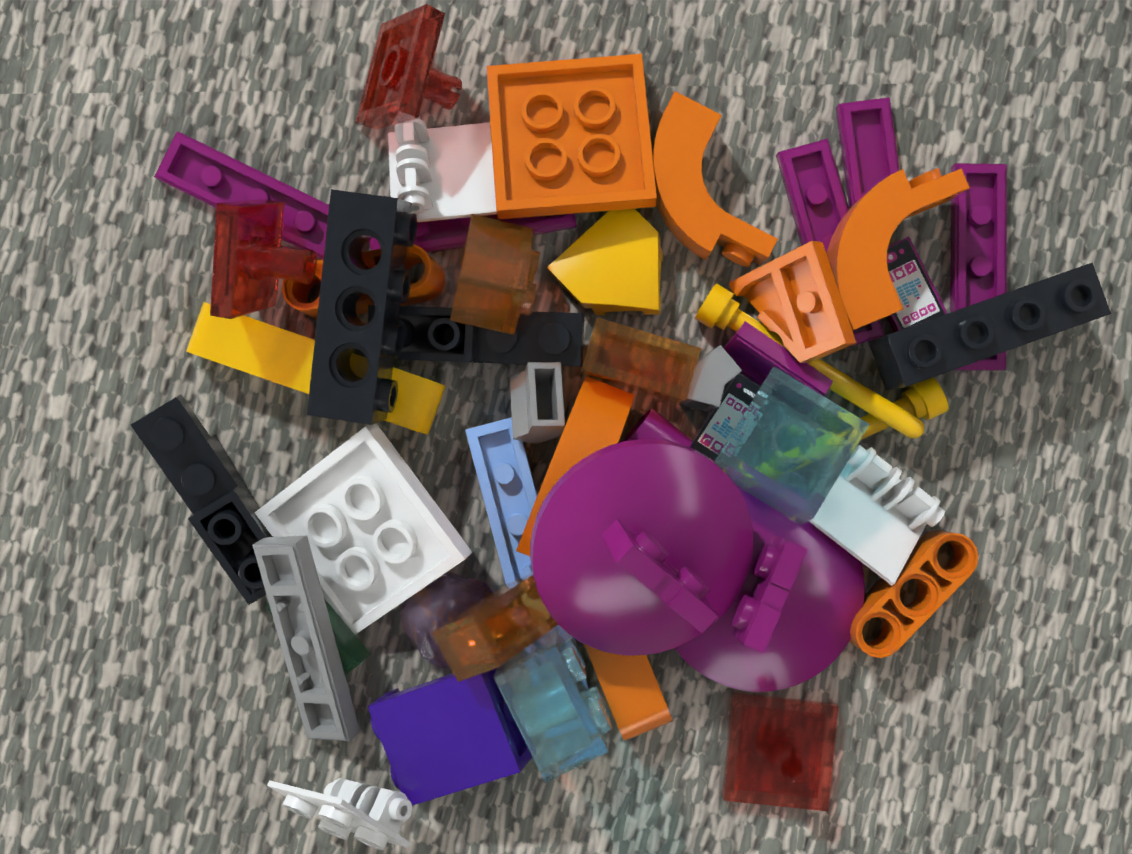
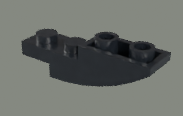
(537, 338)
(210, 488)

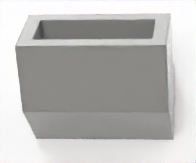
(709, 380)
(537, 402)

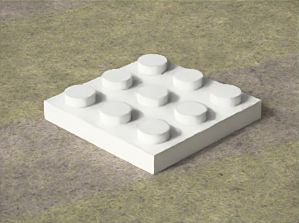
(367, 527)

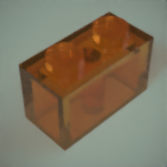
(495, 275)
(640, 361)
(494, 629)

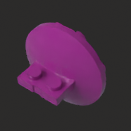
(641, 547)
(789, 612)

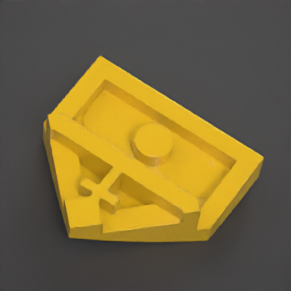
(614, 265)

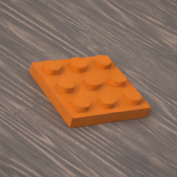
(570, 136)

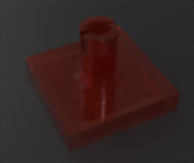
(404, 72)
(251, 258)
(780, 751)

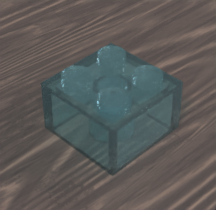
(790, 446)
(552, 705)

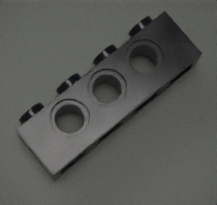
(989, 327)
(333, 386)

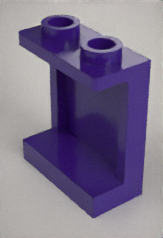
(448, 736)

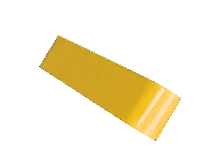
(288, 360)

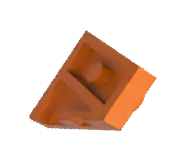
(799, 302)

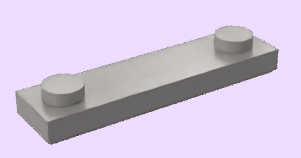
(306, 637)

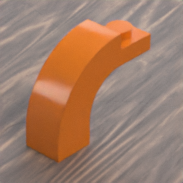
(682, 192)
(863, 236)
(592, 425)

